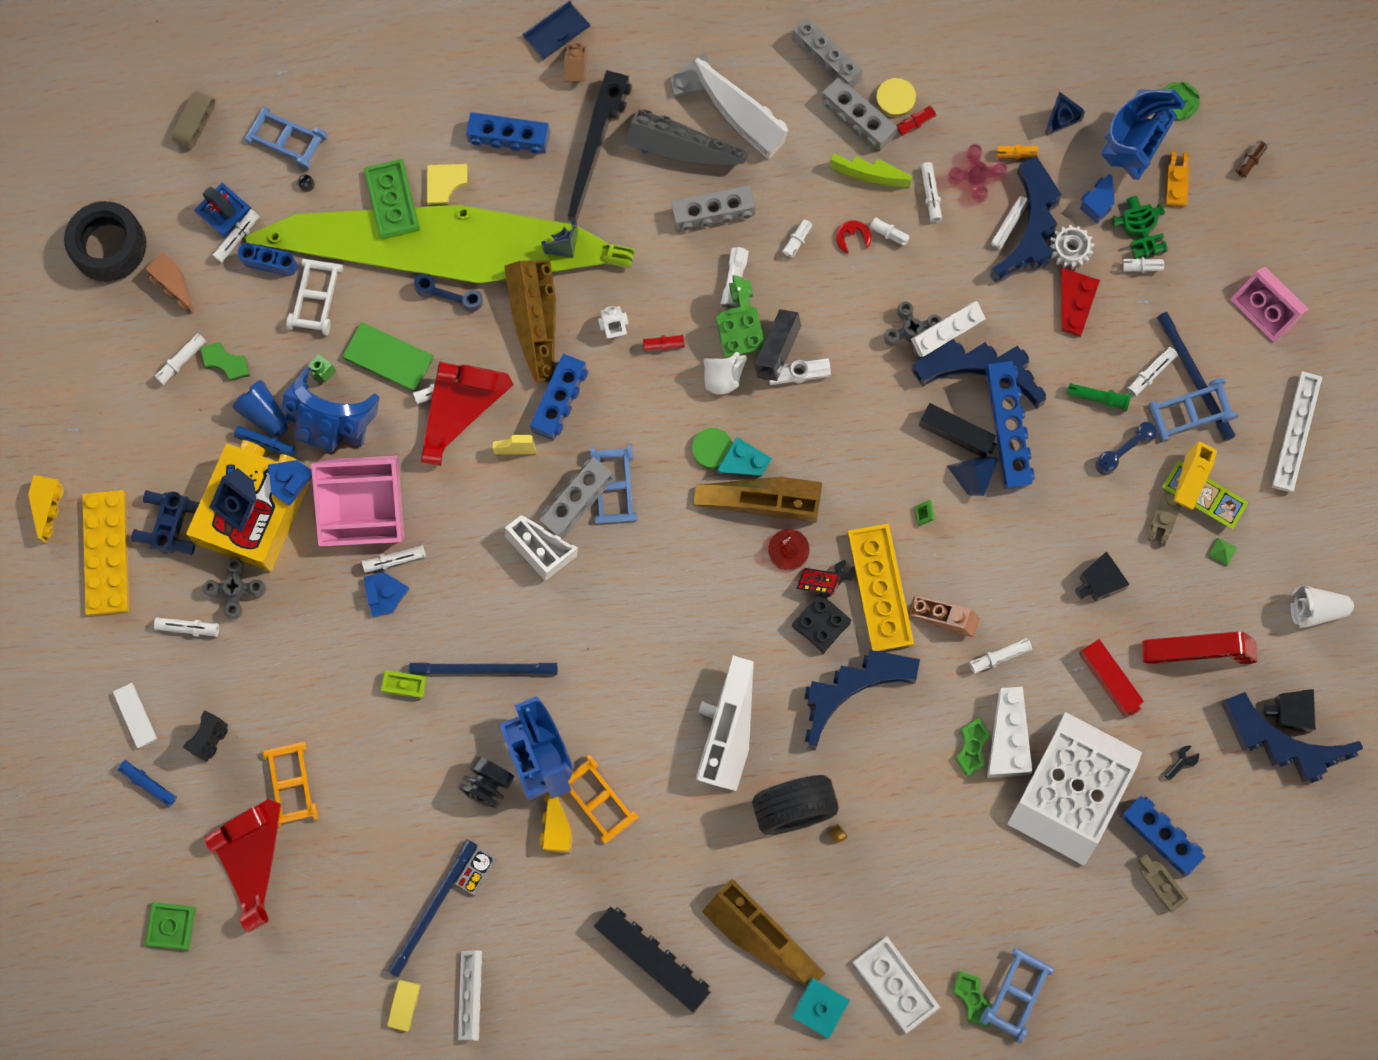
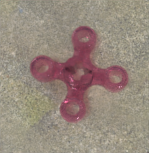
(983, 173)

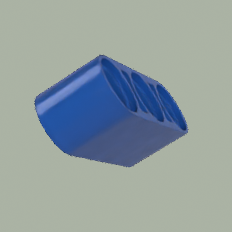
(260, 253)

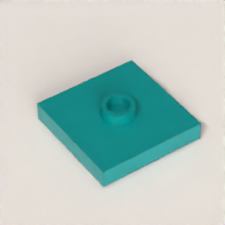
(820, 1008)

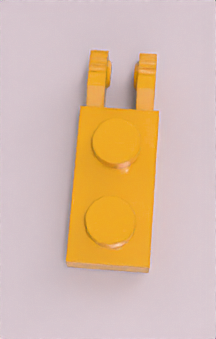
(1177, 181)

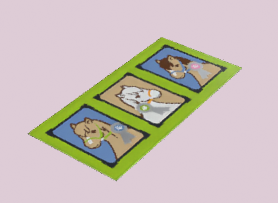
(1213, 499)

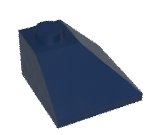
(235, 498)

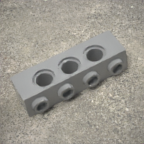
(826, 53)
(841, 91)
(721, 200)
(576, 509)

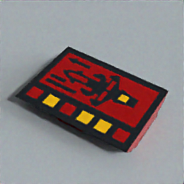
(818, 581)

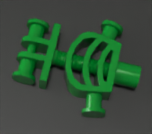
(1134, 219)

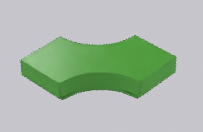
(216, 357)
(971, 756)
(968, 989)

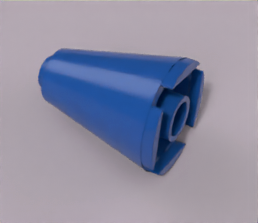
(262, 409)

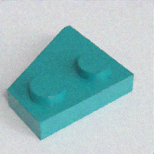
(744, 460)

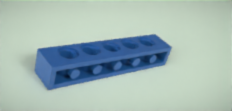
(1011, 477)

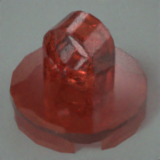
(788, 549)

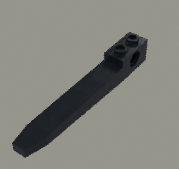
(604, 109)

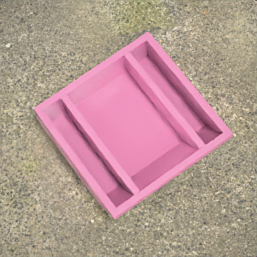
(358, 500)

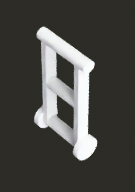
(324, 325)

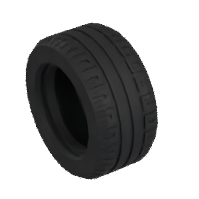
(90, 219)
(795, 804)

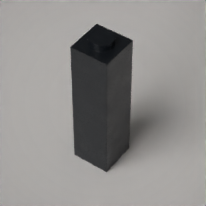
(777, 345)
(958, 431)

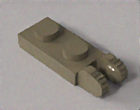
(1164, 517)

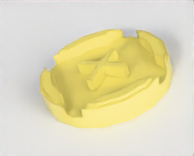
(896, 97)

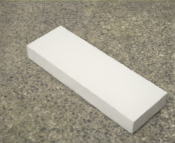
(135, 715)

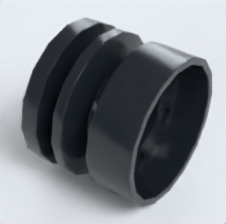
(486, 782)

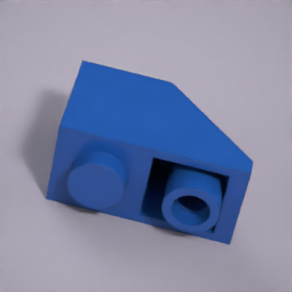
(1100, 200)

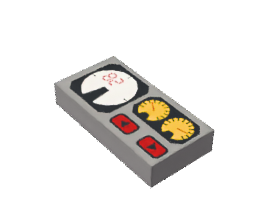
(476, 871)

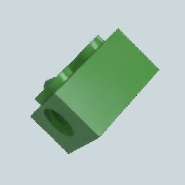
(740, 326)

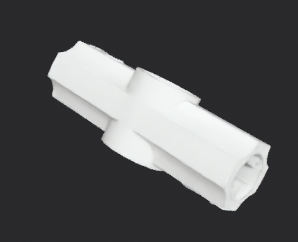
(812, 370)

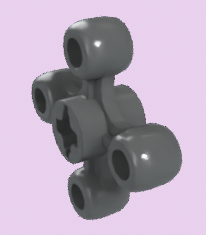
(909, 321)
(225, 588)

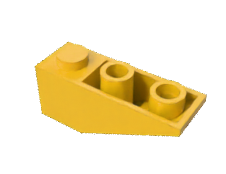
(1194, 473)
(44, 501)
(557, 828)

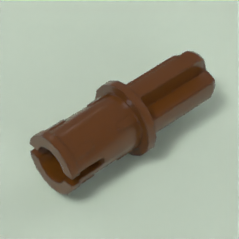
(1251, 159)

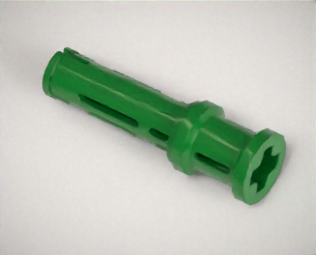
(1108, 398)

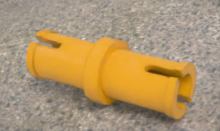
(1017, 151)

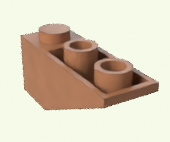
(169, 276)
(945, 615)

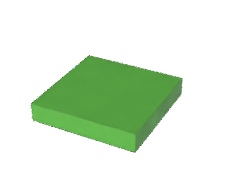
(170, 926)

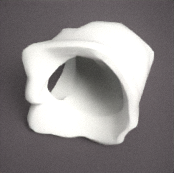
(723, 374)

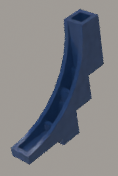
(1041, 225)
(951, 360)
(880, 669)
(1309, 759)

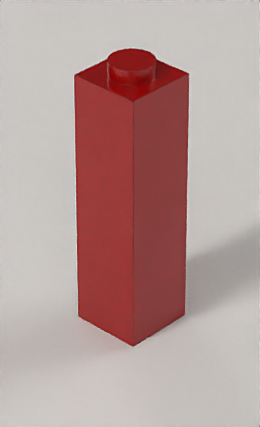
(1112, 678)

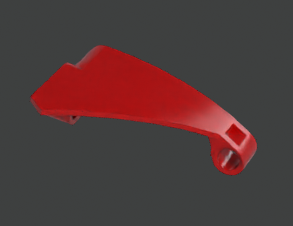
(457, 400)
(247, 854)

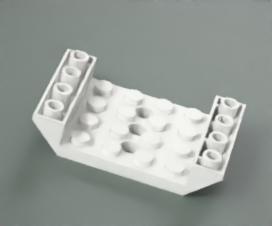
(1070, 818)

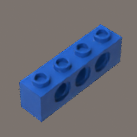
(479, 123)
(566, 367)
(1166, 848)

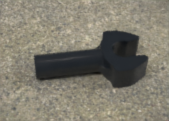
(843, 576)
(1183, 760)

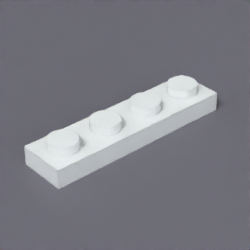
(948, 329)
(469, 995)

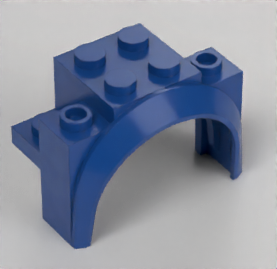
(1134, 137)
(323, 421)
(538, 750)

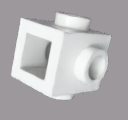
(613, 321)

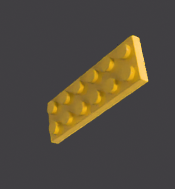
(105, 553)
(880, 588)

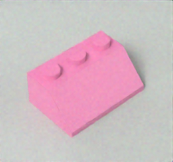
(1269, 304)

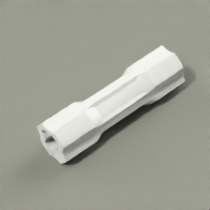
(737, 264)

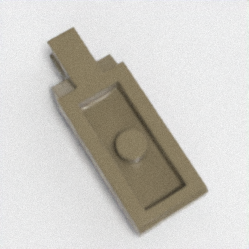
(1162, 883)

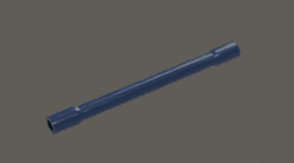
(1170, 329)
(428, 668)
(402, 957)

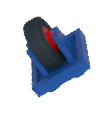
(222, 209)

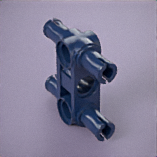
(167, 523)

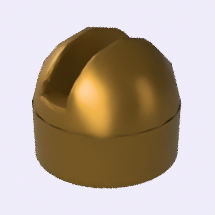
(837, 833)

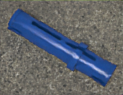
(273, 444)
(140, 778)

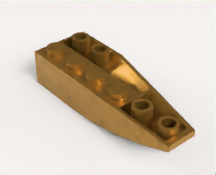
(534, 314)
(765, 496)
(756, 932)

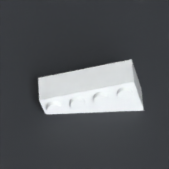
(1010, 738)

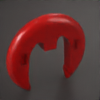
(850, 227)

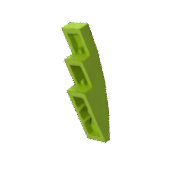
(879, 173)

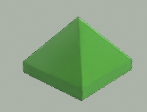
(924, 513)
(1222, 551)

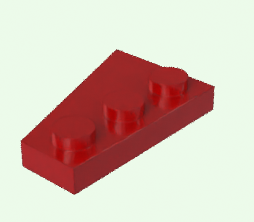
(1076, 300)

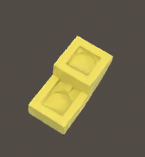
(404, 1005)

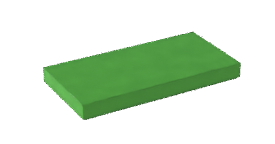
(391, 199)
(388, 357)

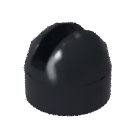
(308, 185)

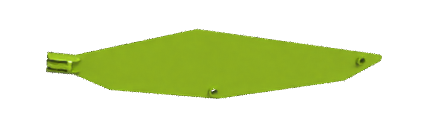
(446, 246)

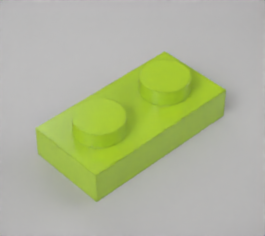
(404, 684)

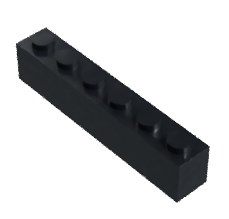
(652, 959)

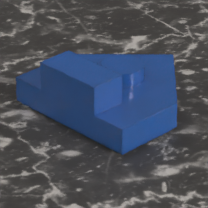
(288, 479)
(384, 593)

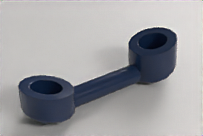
(471, 300)
(1145, 433)

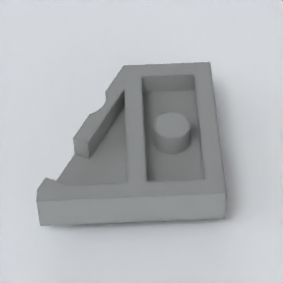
(686, 80)

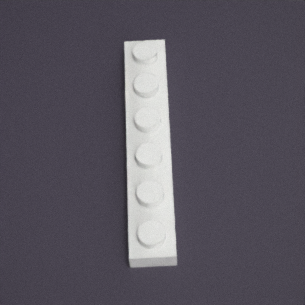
(1297, 432)

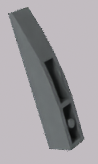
(679, 142)

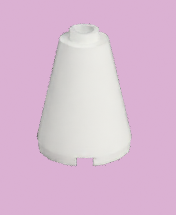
(1318, 606)

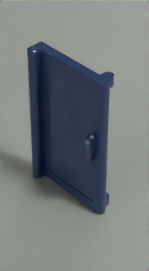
(561, 24)

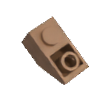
(575, 62)

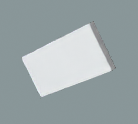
(896, 985)

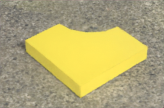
(443, 181)
(515, 445)

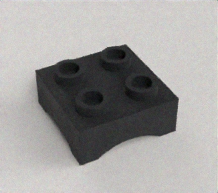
(821, 623)
(205, 740)

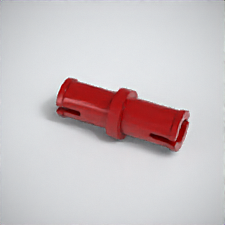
(916, 120)
(663, 343)

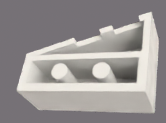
(538, 547)

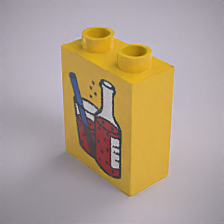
(269, 519)

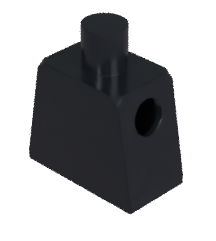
(1101, 579)
(1293, 711)

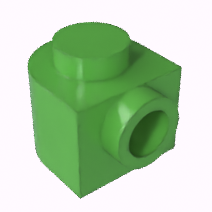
(321, 369)

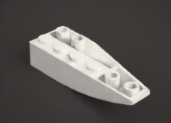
(744, 113)
(730, 730)

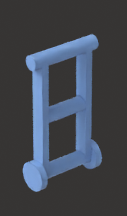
(302, 161)
(1225, 416)
(628, 456)
(989, 1014)

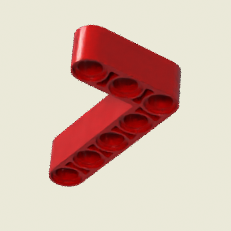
(1235, 645)

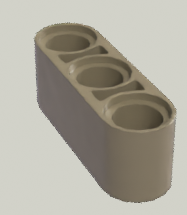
(193, 119)

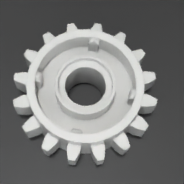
(1074, 237)

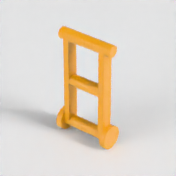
(312, 809)
(630, 817)

